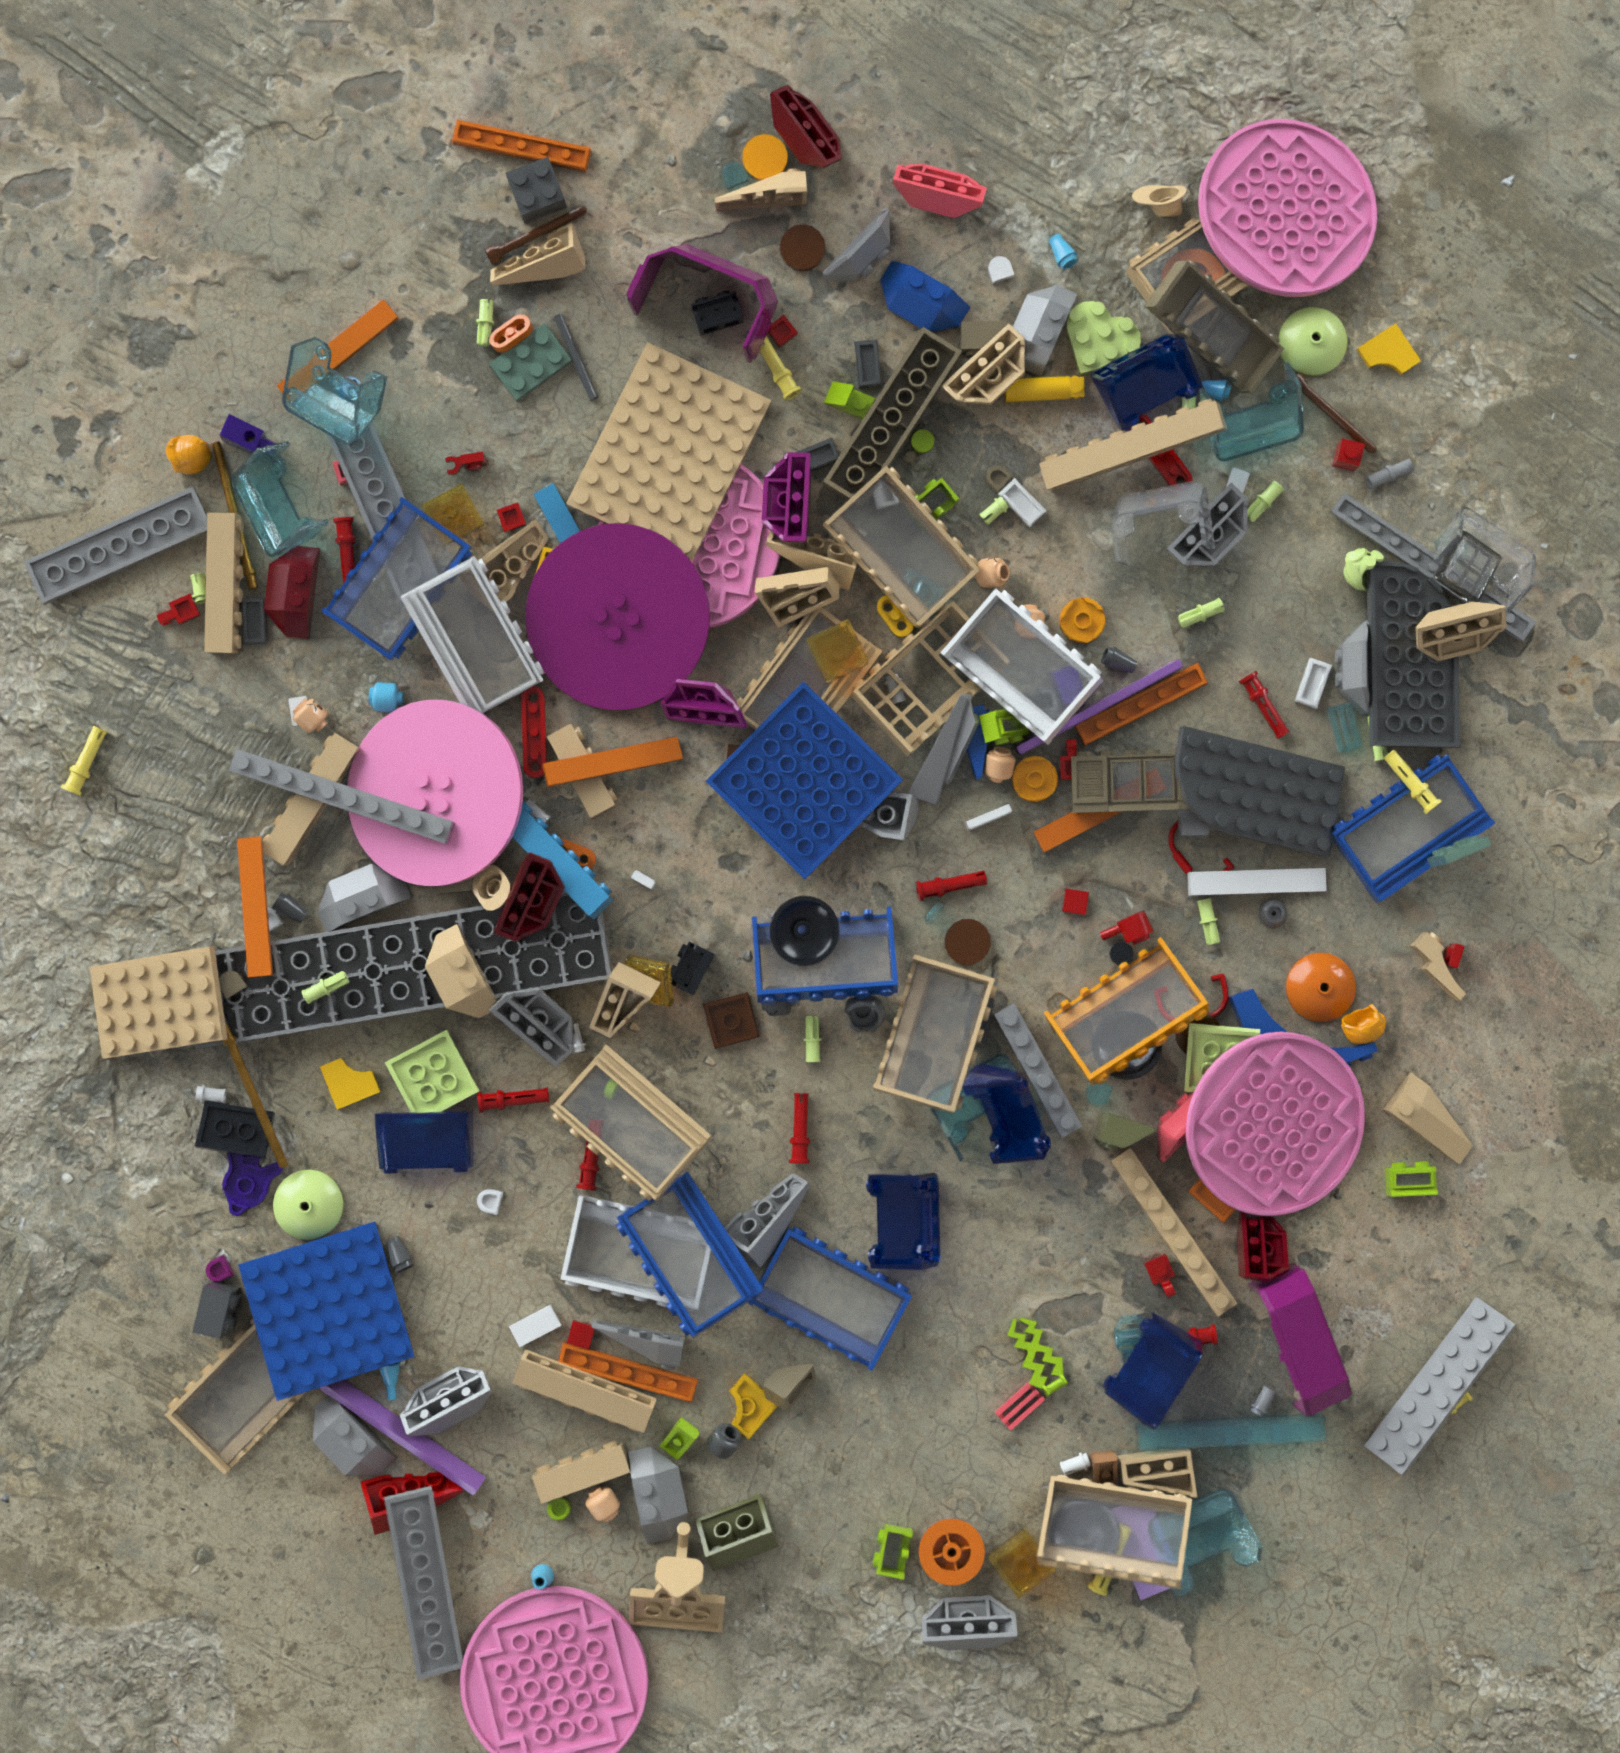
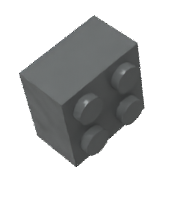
(536, 190)
(217, 1310)

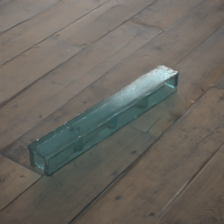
(1232, 1432)

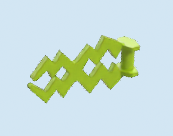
(1033, 1347)

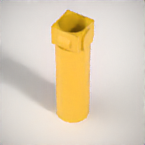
(1046, 389)

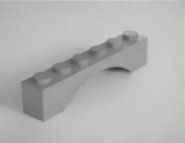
(1037, 1070)

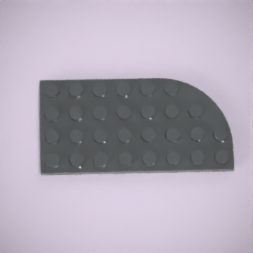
(1409, 692)
(1259, 791)

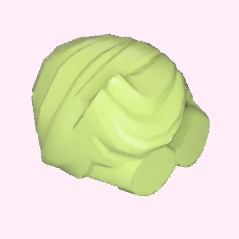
(1357, 565)

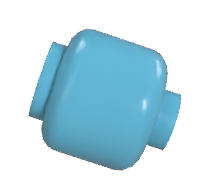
(385, 697)

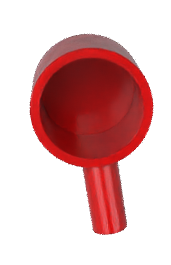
(1133, 928)

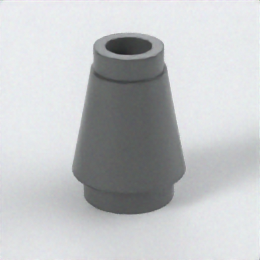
(1118, 660)
(289, 908)
(399, 1255)

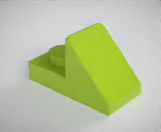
(845, 398)
(679, 1438)

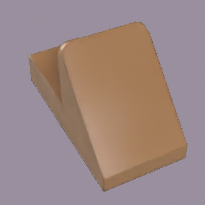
(1104, 1467)

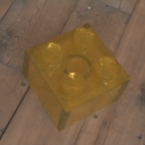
(837, 651)
(1018, 1562)

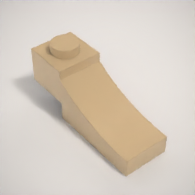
(1430, 949)

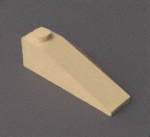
(776, 191)
(552, 259)
(817, 554)
(513, 557)
(1424, 1114)

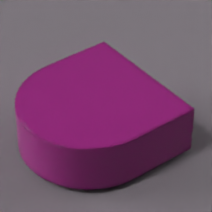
(219, 1269)

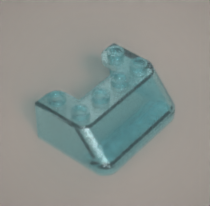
(326, 396)
(1215, 1527)

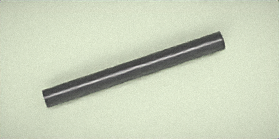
(576, 358)

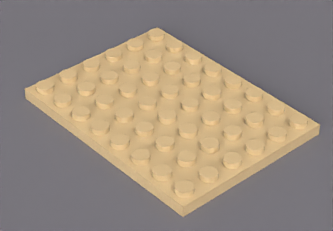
(669, 449)

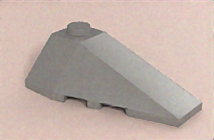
(893, 816)
(763, 1225)
(655, 1345)

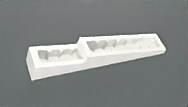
(1256, 881)

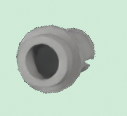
(1263, 1401)

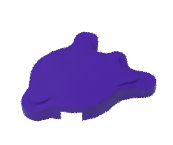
(247, 1182)

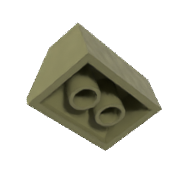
(1119, 1132)
(736, 1532)

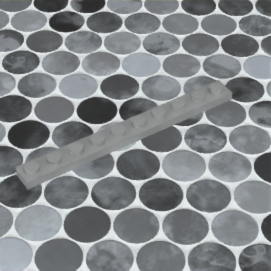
(1415, 554)
(341, 796)

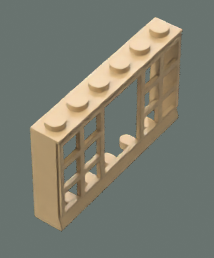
(941, 715)

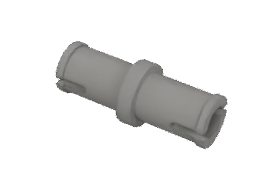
(1389, 474)

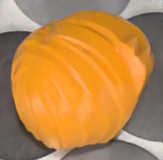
(188, 454)
(1363, 1025)

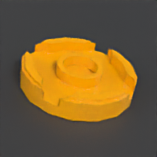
(764, 156)
(1082, 620)
(1034, 779)

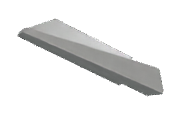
(946, 752)

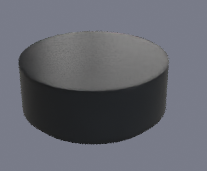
(1120, 953)

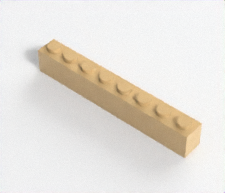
(1133, 446)
(1172, 1231)

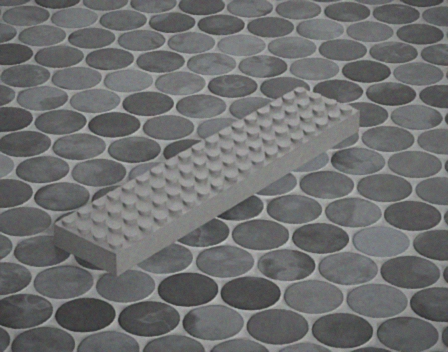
(389, 969)

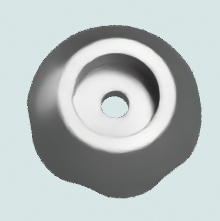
(1266, 916)

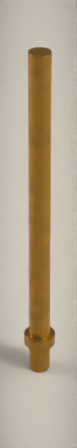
(248, 571)
(254, 1098)

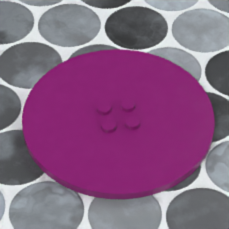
(617, 616)

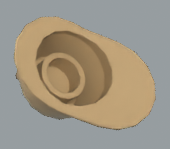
(1163, 200)
(491, 888)

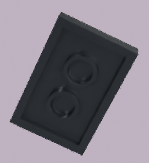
(232, 1130)

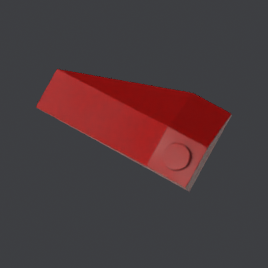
(385, 1485)

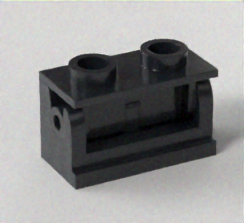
(717, 312)
(691, 967)

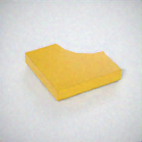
(1389, 349)
(348, 1084)
(751, 1406)

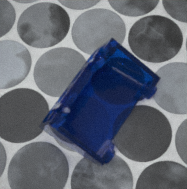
(1147, 379)
(1011, 1113)
(424, 1140)
(905, 1221)
(1154, 1370)

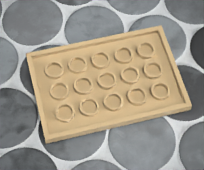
(158, 1002)

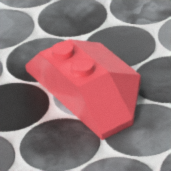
(938, 189)
(1172, 1128)

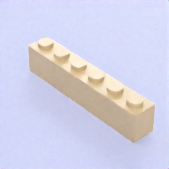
(223, 583)
(303, 812)
(584, 1391)

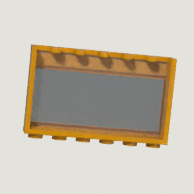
(1128, 1013)

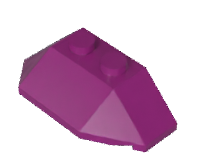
(788, 497)
(702, 704)

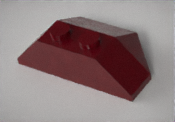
(804, 128)
(292, 591)
(530, 899)
(1261, 1248)

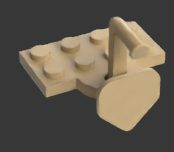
(677, 1596)

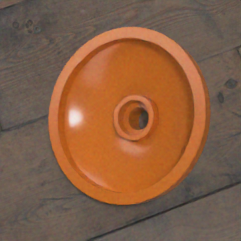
(1304, 987)

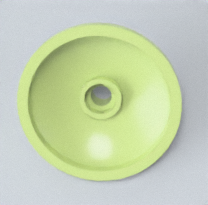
(1303, 352)
(324, 1203)

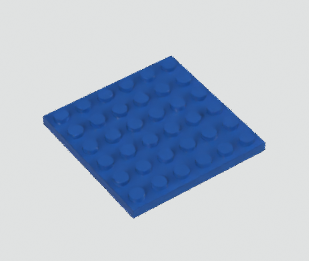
(804, 780)
(326, 1311)

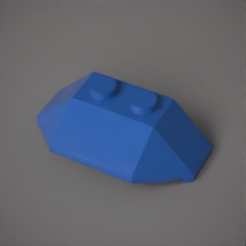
(922, 298)

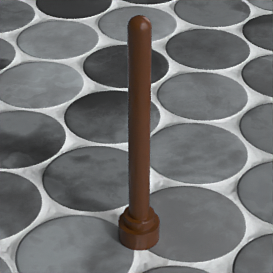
(496, 252)
(1334, 415)

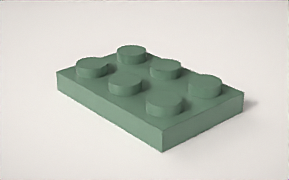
(530, 362)
(1459, 850)

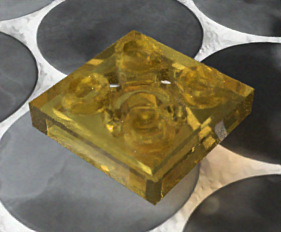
(448, 507)
(659, 971)

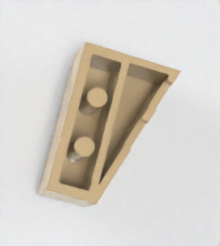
(796, 593)
(622, 998)
(1160, 1470)

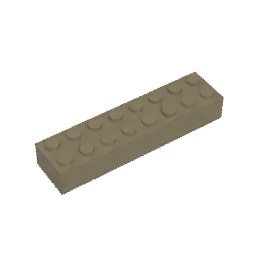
(893, 414)

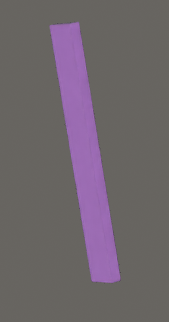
(1106, 702)
(392, 1426)

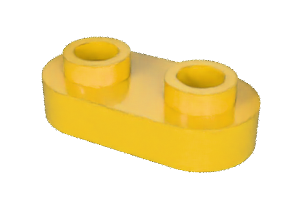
(893, 618)

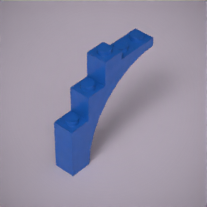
(1253, 1015)

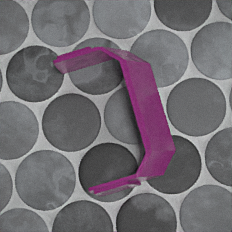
(648, 271)
(1304, 1340)

